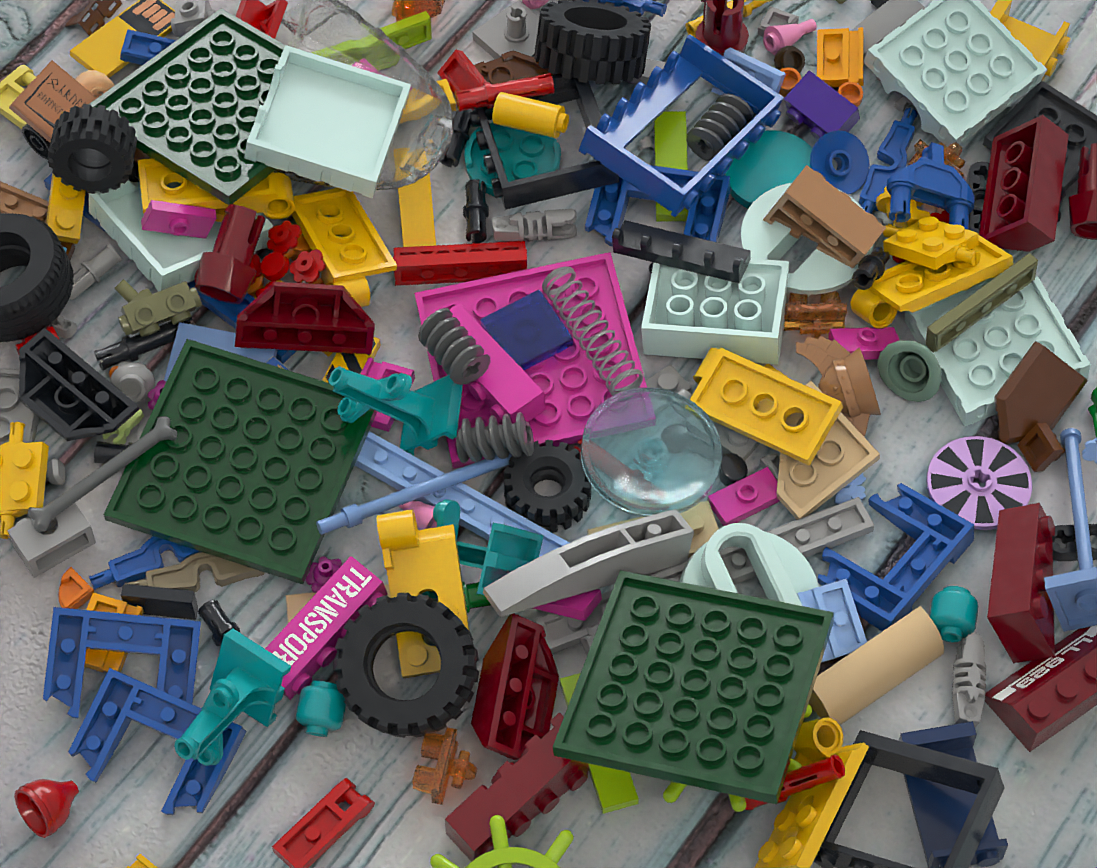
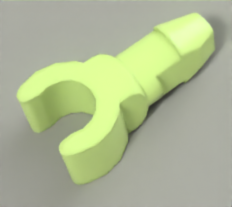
(124, 430)

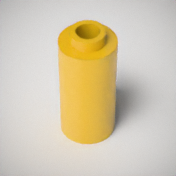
(530, 115)

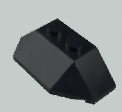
(69, 391)

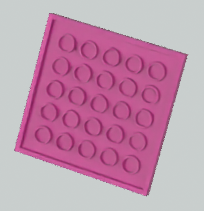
(567, 378)

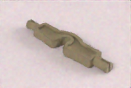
(186, 574)

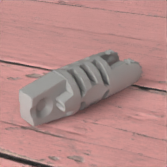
(535, 225)
(969, 680)

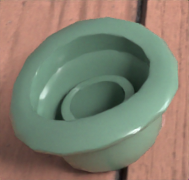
(910, 370)

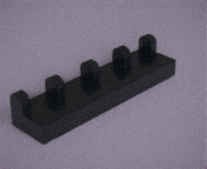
(681, 251)

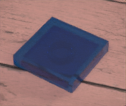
(528, 330)

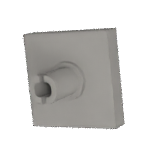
(508, 31)

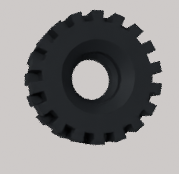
(548, 464)

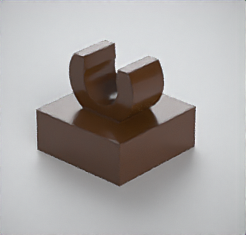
(1040, 447)

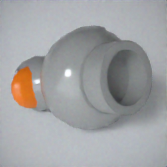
(132, 379)

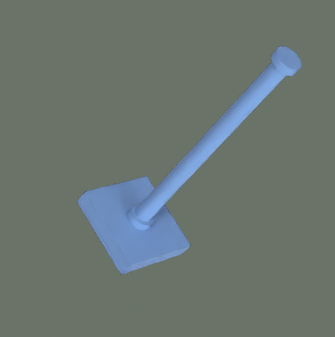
(1075, 592)

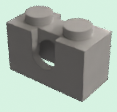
(43, 551)

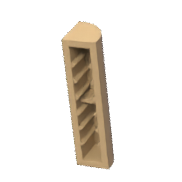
(877, 667)

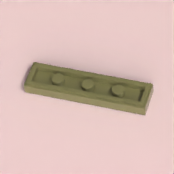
(981, 303)

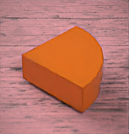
(73, 590)

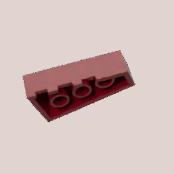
(1018, 597)
(516, 794)

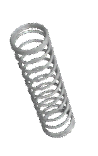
(563, 271)

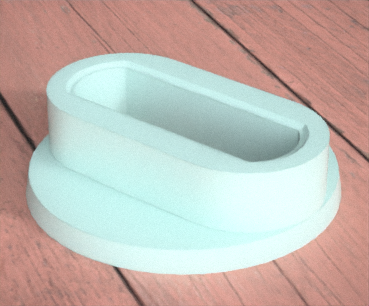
(770, 242)
(775, 561)

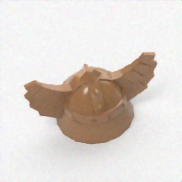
(843, 378)

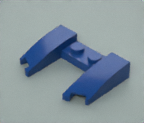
(703, 219)
(939, 539)
(79, 630)
(128, 699)

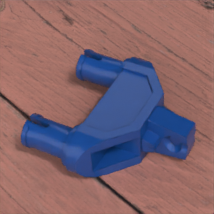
(932, 184)

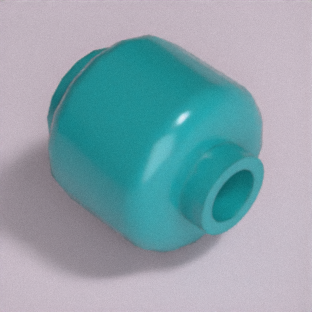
(954, 613)
(320, 708)

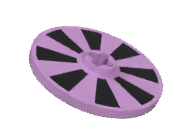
(994, 463)

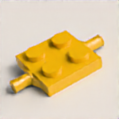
(932, 243)
(21, 477)

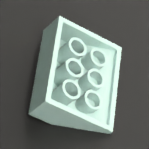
(700, 312)

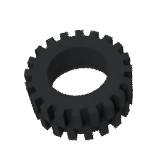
(592, 41)

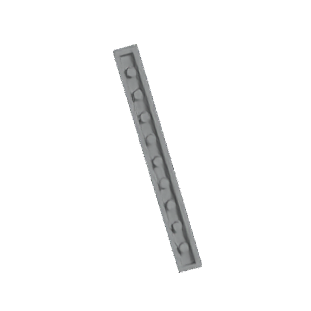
(806, 534)

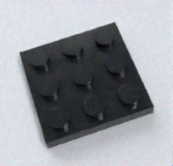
(1062, 111)

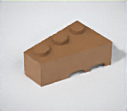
(827, 217)

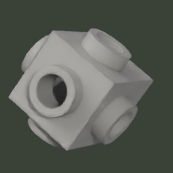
(189, 14)

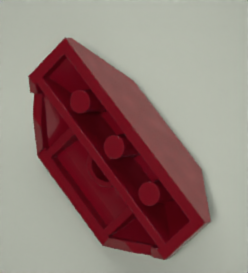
(305, 320)
(515, 688)

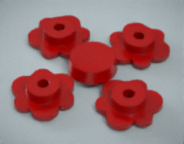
(276, 264)

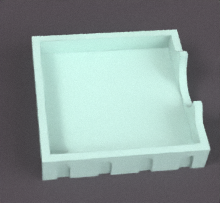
(955, 67)
(327, 121)
(158, 255)
(989, 351)

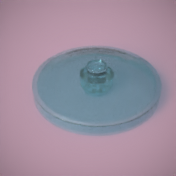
(651, 451)

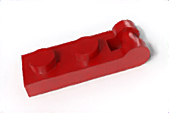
(322, 826)

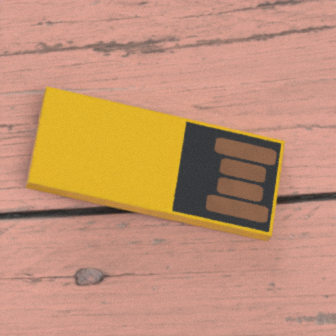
(103, 48)

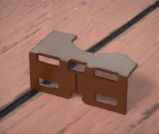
(95, 16)

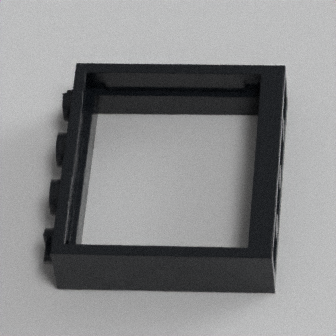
(552, 183)
(927, 765)

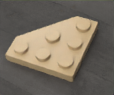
(836, 464)

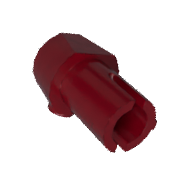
(723, 26)
(1084, 204)
(226, 270)

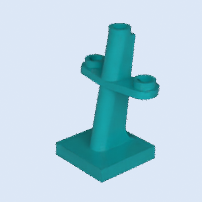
(424, 412)
(505, 552)
(243, 681)

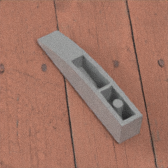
(594, 562)

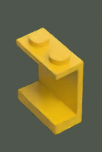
(1040, 43)

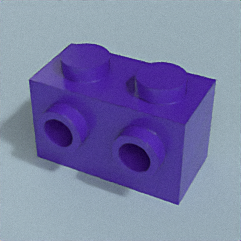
(820, 107)

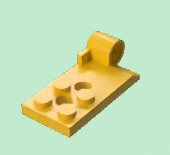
(270, 196)
(346, 257)
(917, 286)
(733, 387)
(417, 564)
(809, 813)

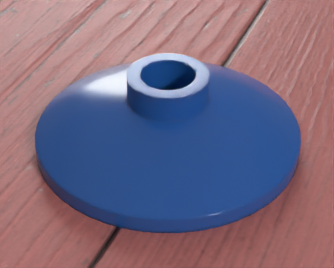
(850, 157)

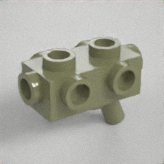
(149, 310)

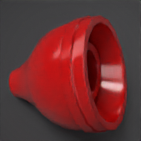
(45, 804)

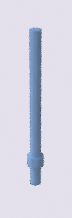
(354, 515)

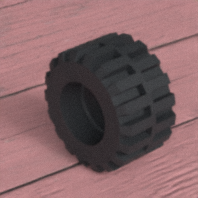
(92, 149)

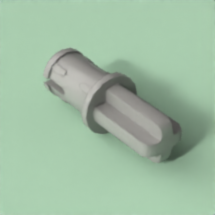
(94, 269)

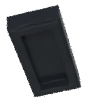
(161, 601)

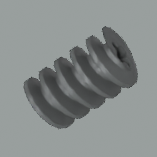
(719, 126)
(453, 347)
(494, 439)

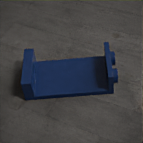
(944, 809)

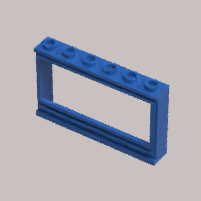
(649, 101)

